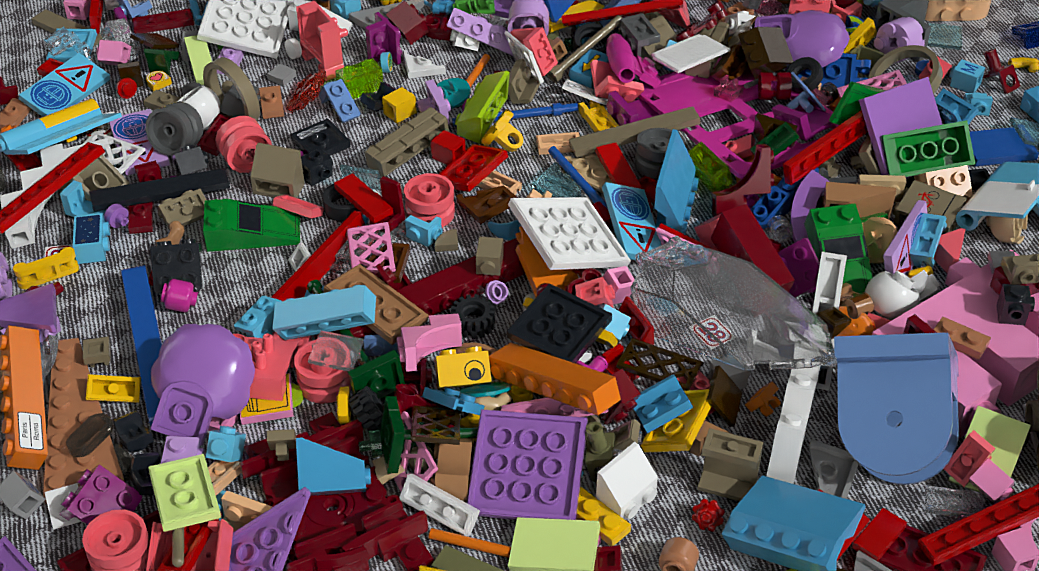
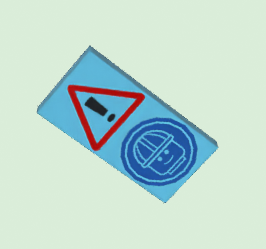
(64, 86)
(631, 218)

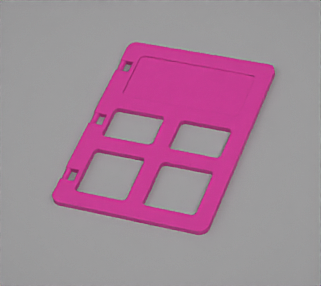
(684, 91)

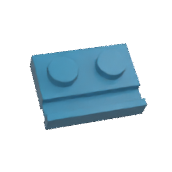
(451, 399)

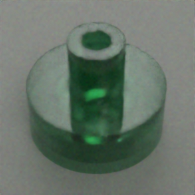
(373, 444)

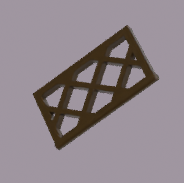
(642, 370)
(431, 436)

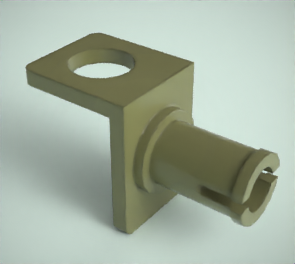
(867, 53)
(599, 448)

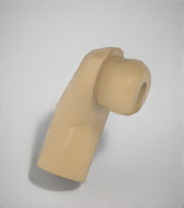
(494, 403)

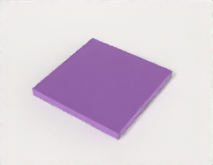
(899, 110)
(527, 465)

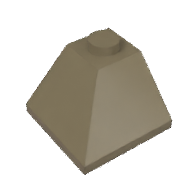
(98, 175)

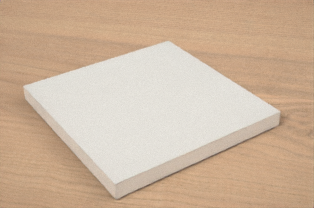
(246, 25)
(568, 233)

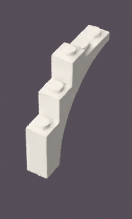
(23, 231)
(826, 296)
(793, 423)

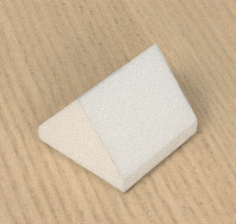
(299, 256)

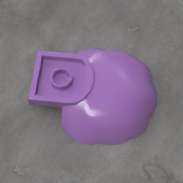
(810, 34)
(200, 377)

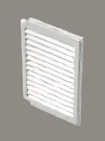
(689, 53)

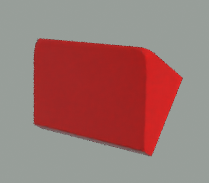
(639, 327)

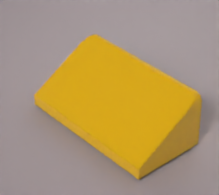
(113, 388)

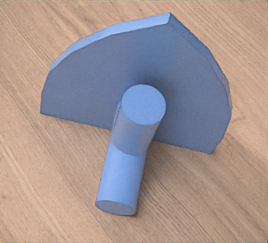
(802, 98)

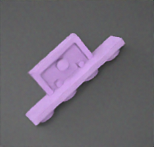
(480, 30)

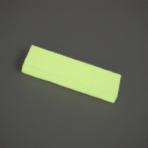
(198, 55)

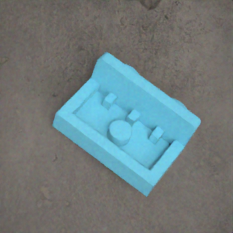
(258, 318)

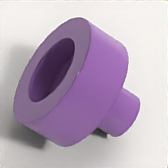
(116, 215)

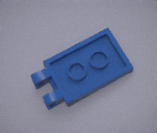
(842, 70)
(1000, 146)

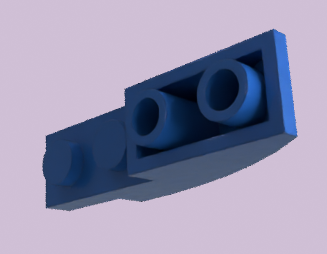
(777, 202)

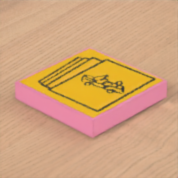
(265, 410)

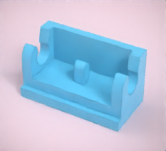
(927, 239)

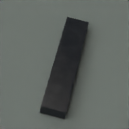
(159, 189)

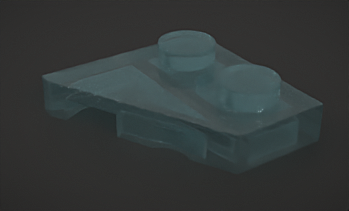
(556, 183)

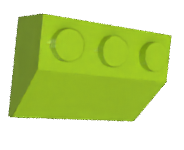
(483, 106)

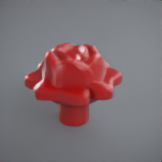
(708, 514)

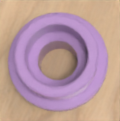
(500, 289)

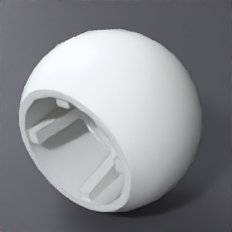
(205, 102)
(892, 294)

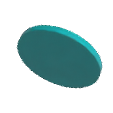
(455, 90)
(489, 389)

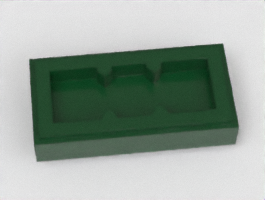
(779, 139)

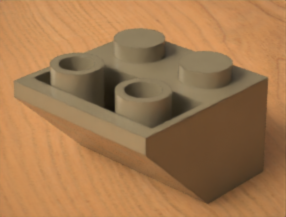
(276, 171)

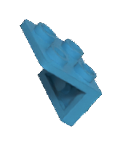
(953, 108)

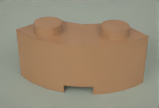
(454, 467)

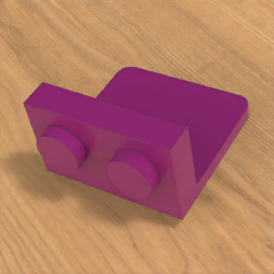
(628, 112)
(807, 123)
(97, 494)

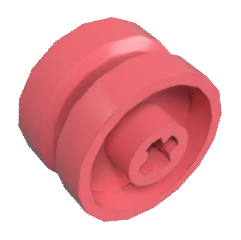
(238, 142)
(429, 197)
(318, 382)
(117, 542)

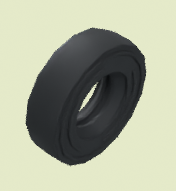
(803, 64)

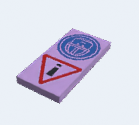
(132, 130)
(897, 254)

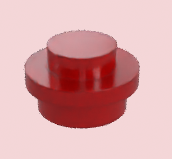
(126, 88)

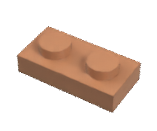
(964, 338)

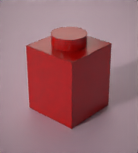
(447, 147)

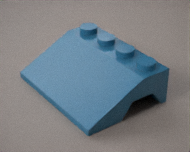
(676, 186)
(792, 525)

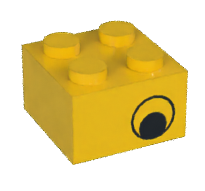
(462, 368)

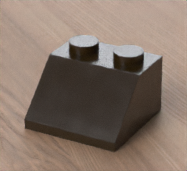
(765, 50)

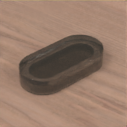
(89, 435)

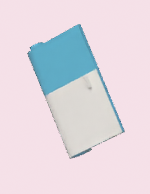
(1007, 193)

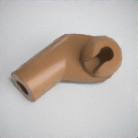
(175, 234)

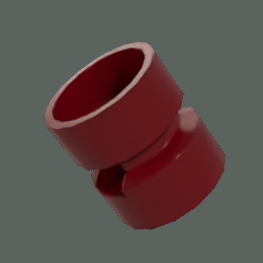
(782, 86)

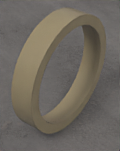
(907, 52)
(240, 81)

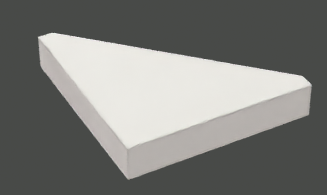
(421, 66)

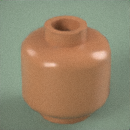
(679, 555)

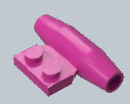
(626, 65)

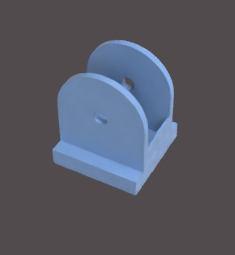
(896, 383)

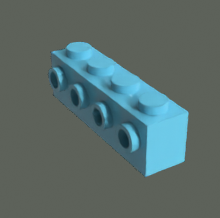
(324, 312)

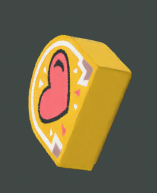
(158, 80)

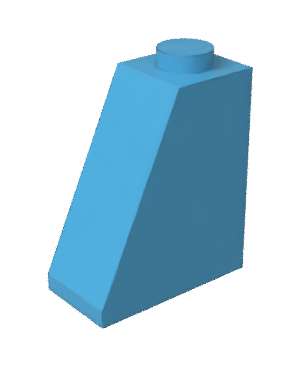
(328, 470)

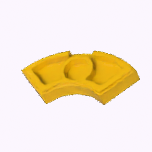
(343, 406)

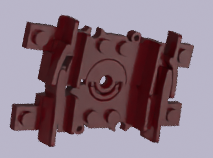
(361, 524)

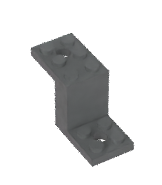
(893, 9)

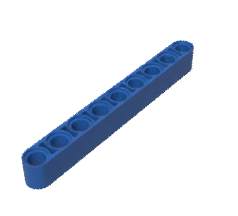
(144, 330)

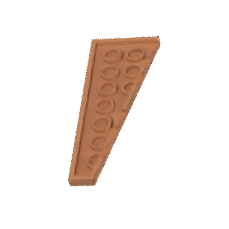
(66, 413)

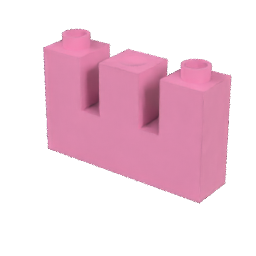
(1009, 362)

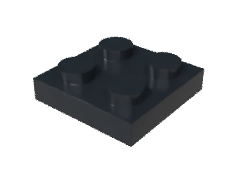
(322, 136)

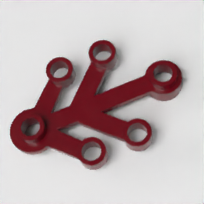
(715, 10)

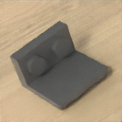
(638, 32)

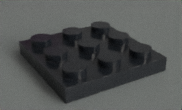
(559, 324)

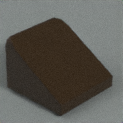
(835, 320)

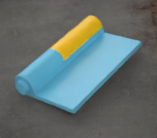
(54, 128)

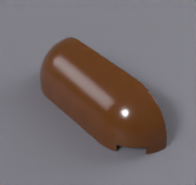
(732, 64)

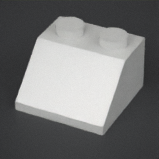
(627, 482)

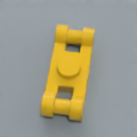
(46, 268)

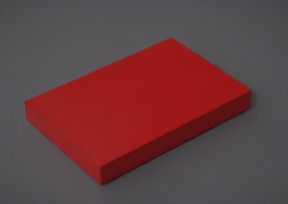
(473, 166)

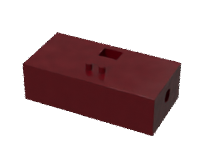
(743, 237)

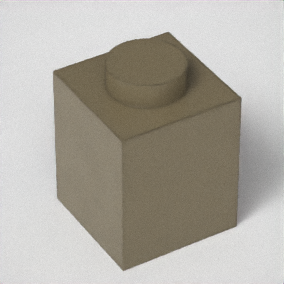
(489, 256)

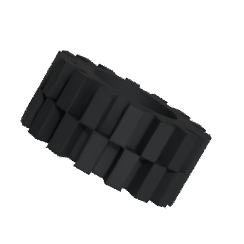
(475, 306)
(367, 408)

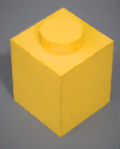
(399, 105)

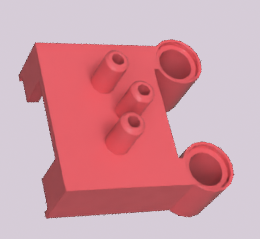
(320, 38)
(271, 364)
(213, 557)

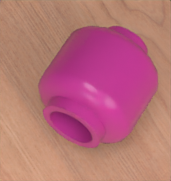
(179, 295)

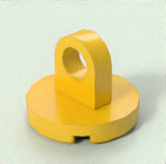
(501, 130)

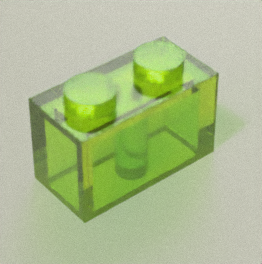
(361, 77)
(709, 168)

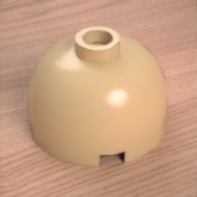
(1007, 229)

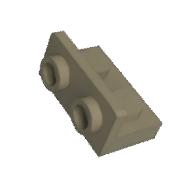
(521, 83)
(185, 209)
(1021, 268)

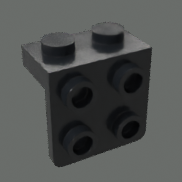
(176, 262)

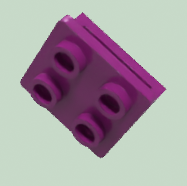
(383, 38)
(803, 266)

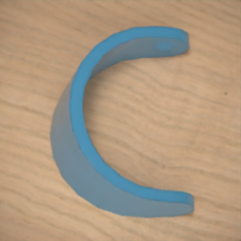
(505, 230)

